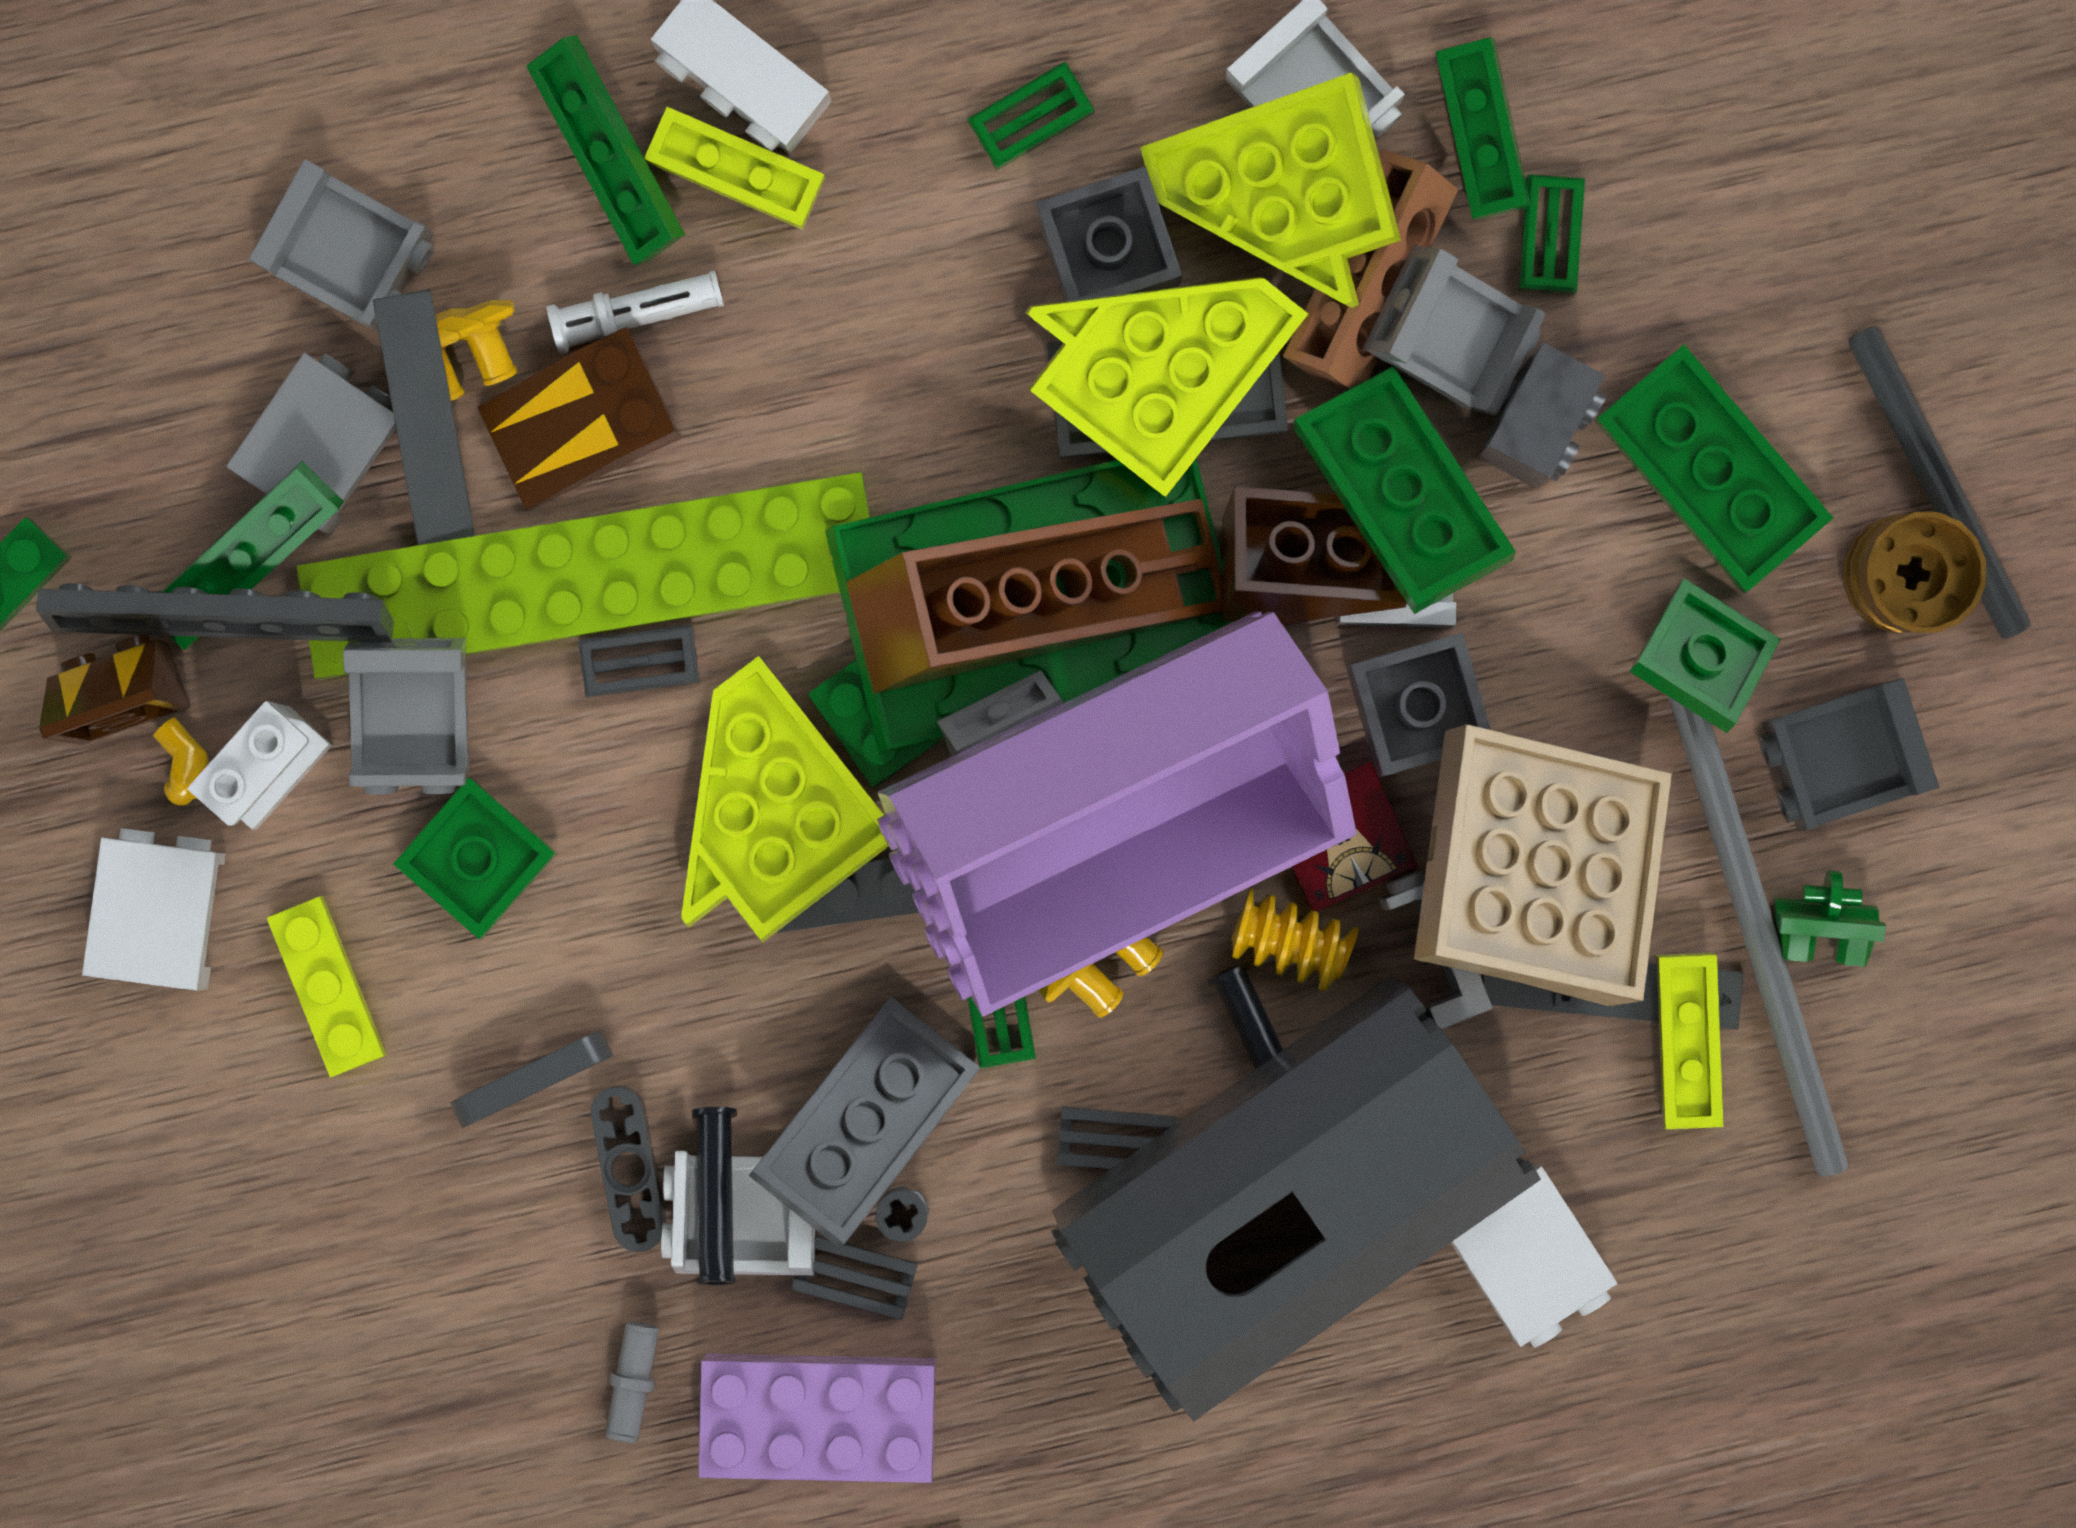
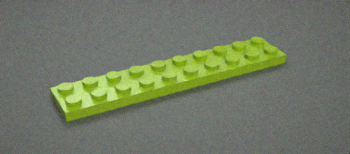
(601, 569)

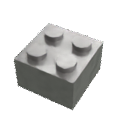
(1109, 238)
(1541, 417)
(1413, 699)

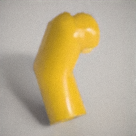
(187, 761)

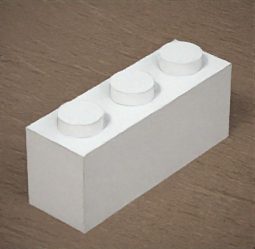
(740, 73)

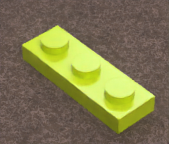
(734, 168)
(326, 986)
(1689, 1040)

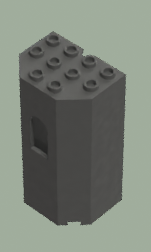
(1372, 1136)

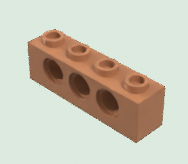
(1333, 334)

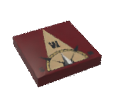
(1363, 860)

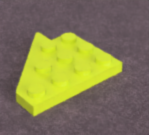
(1285, 183)
(1161, 366)
(773, 809)

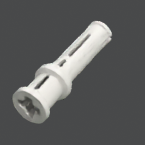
(702, 294)

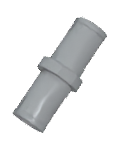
(631, 1381)

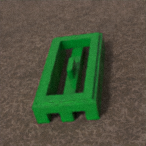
(990, 140)
(1547, 282)
(1006, 1055)

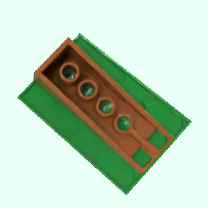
(1019, 581)

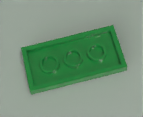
(1714, 469)
(1404, 490)

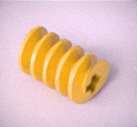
(1291, 940)

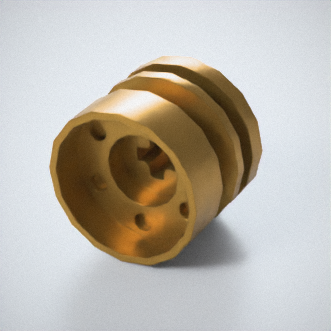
(1946, 565)

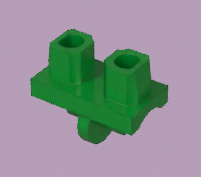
(1828, 913)

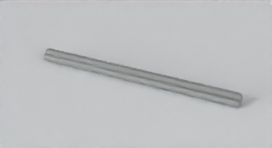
(1761, 941)

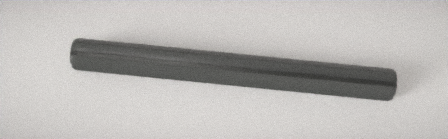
(1934, 471)

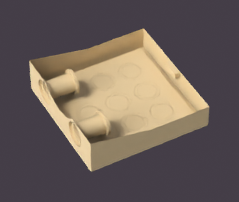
(1543, 866)

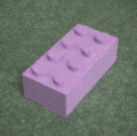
(817, 1418)

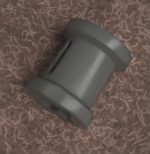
(897, 1230)

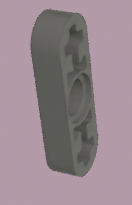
(531, 1078)
(608, 1128)

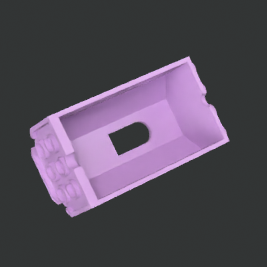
(1120, 811)

